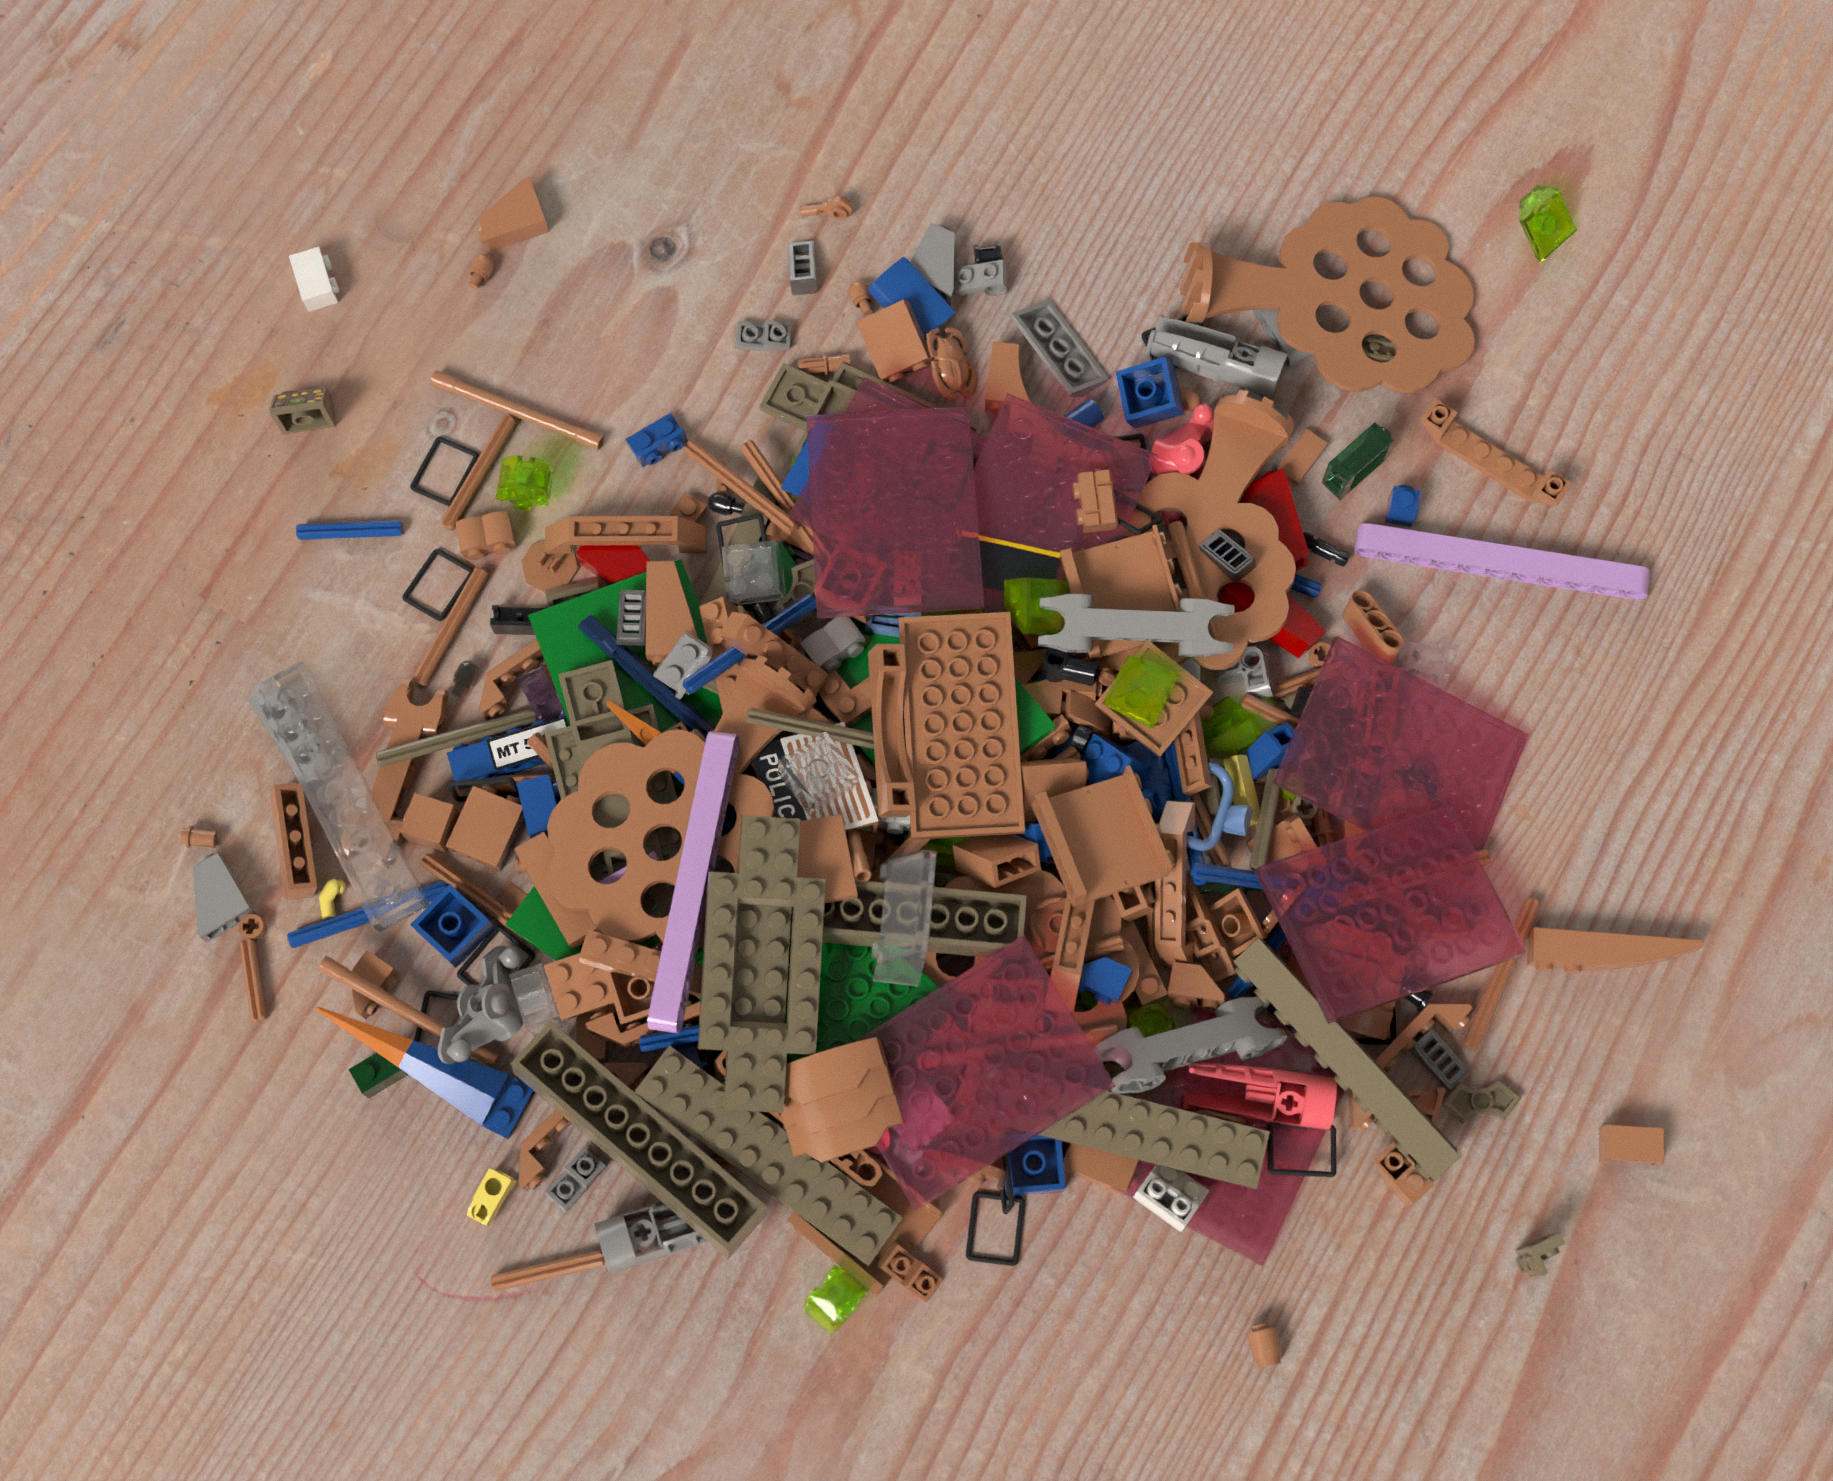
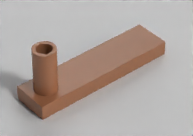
(1192, 754)

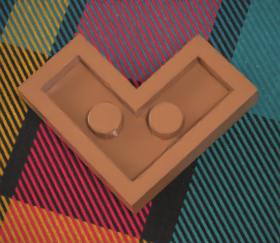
(846, 703)

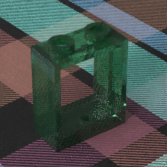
(1357, 461)

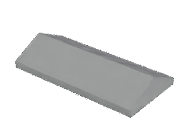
(1060, 348)

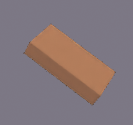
(1302, 456)

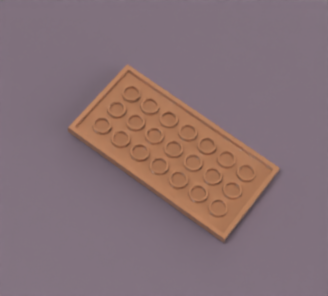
(962, 725)

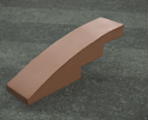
(1207, 938)

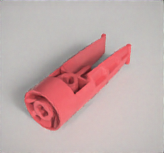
(1311, 1100)

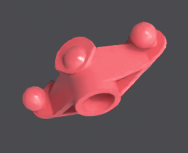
(1184, 451)

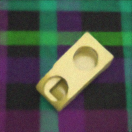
(490, 1196)

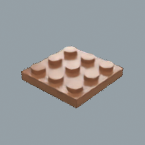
(1179, 710)

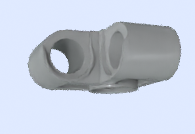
(1256, 678)

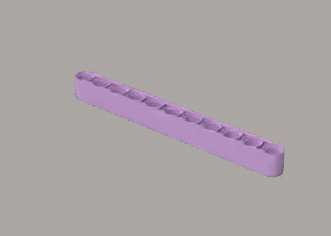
(1502, 561)
(691, 886)

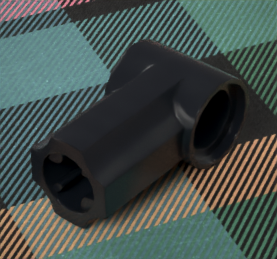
(1069, 668)

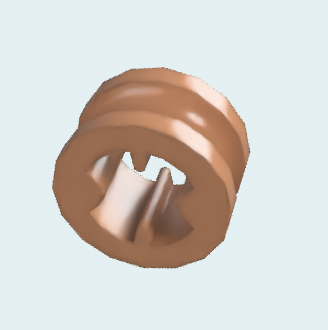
(1313, 658)
(247, 921)

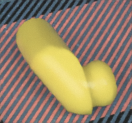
(328, 895)

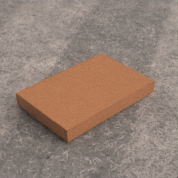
(826, 856)

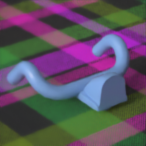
(1228, 819)

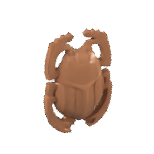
(950, 365)

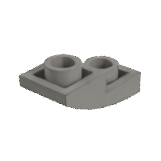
(763, 337)
(575, 1180)

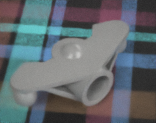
(485, 1009)

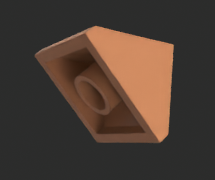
(1236, 922)

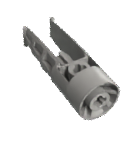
(1217, 355)
(620, 1242)

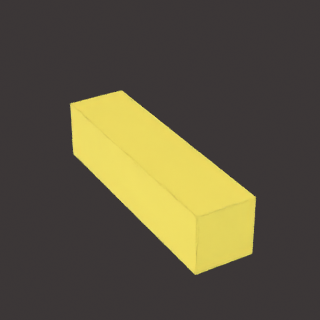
(1243, 783)

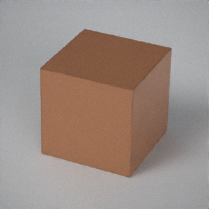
(429, 822)

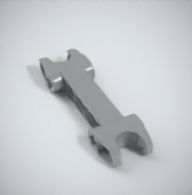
(1184, 627)
(1151, 1056)

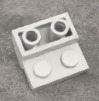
(1171, 1195)

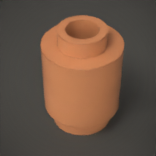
(1264, 1345)

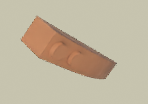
(1601, 951)

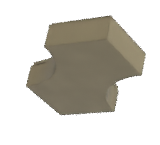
(802, 585)
(1468, 1102)

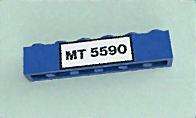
(500, 754)

